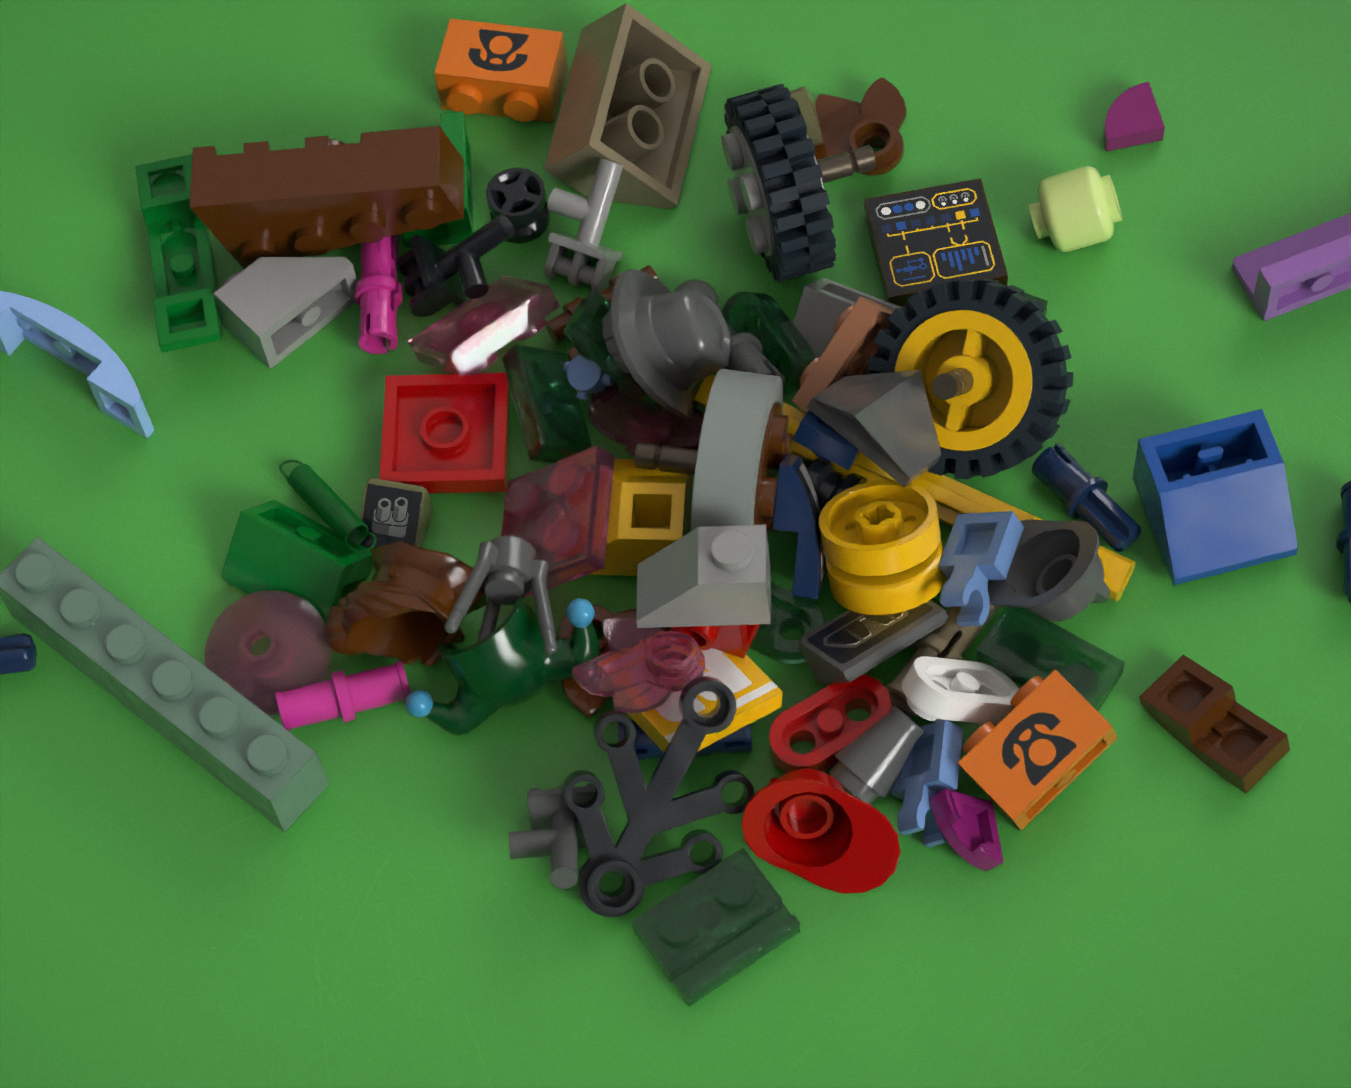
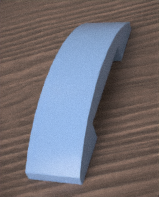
(79, 348)

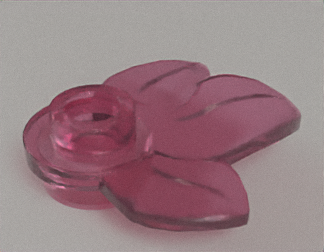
(640, 666)

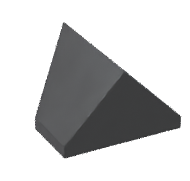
(884, 420)

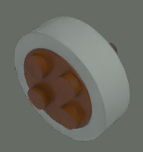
(737, 452)

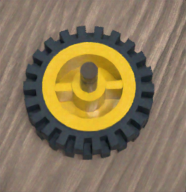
(986, 369)

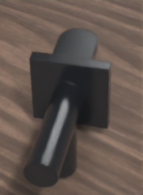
(436, 272)

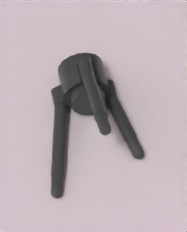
(506, 572)

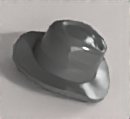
(666, 339)

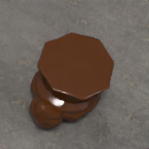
(402, 606)

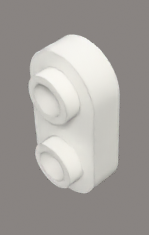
(958, 690)

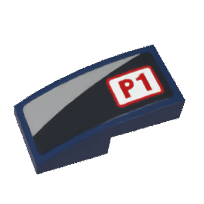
(799, 511)

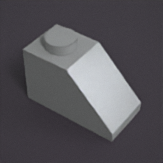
(285, 302)
(707, 580)

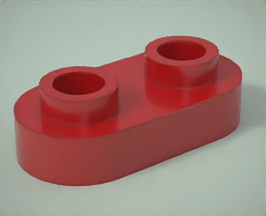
(825, 723)

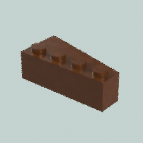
(327, 192)

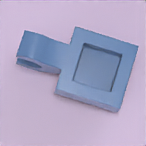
(976, 552)
(927, 771)

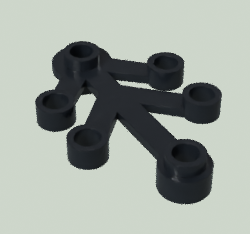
(651, 806)

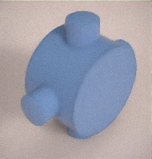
(586, 377)

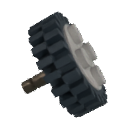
(783, 182)

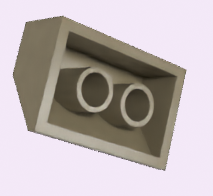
(631, 102)

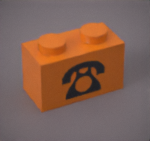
(501, 70)
(1036, 747)

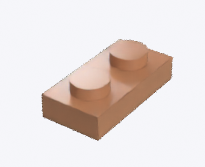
(847, 351)

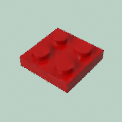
(447, 432)

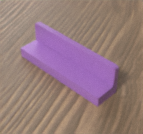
(1297, 268)

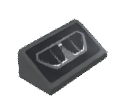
(861, 641)

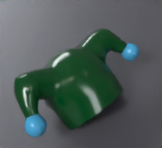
(507, 667)

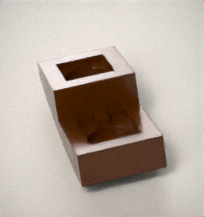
(1210, 723)

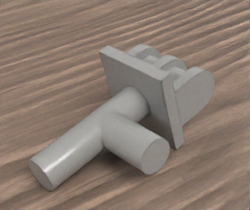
(593, 217)

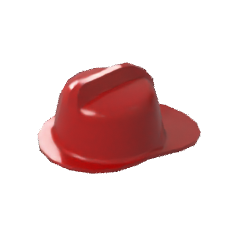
(821, 832)

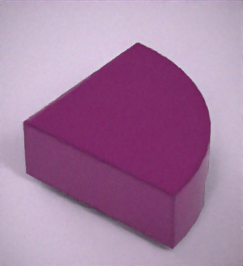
(1133, 119)
(968, 827)

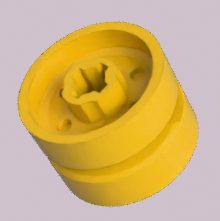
(882, 547)

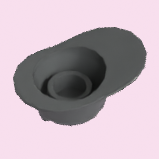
(1053, 571)

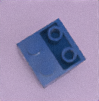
(1216, 496)

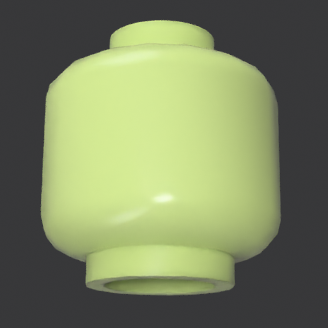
(1076, 209)

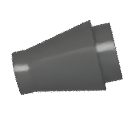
(876, 757)

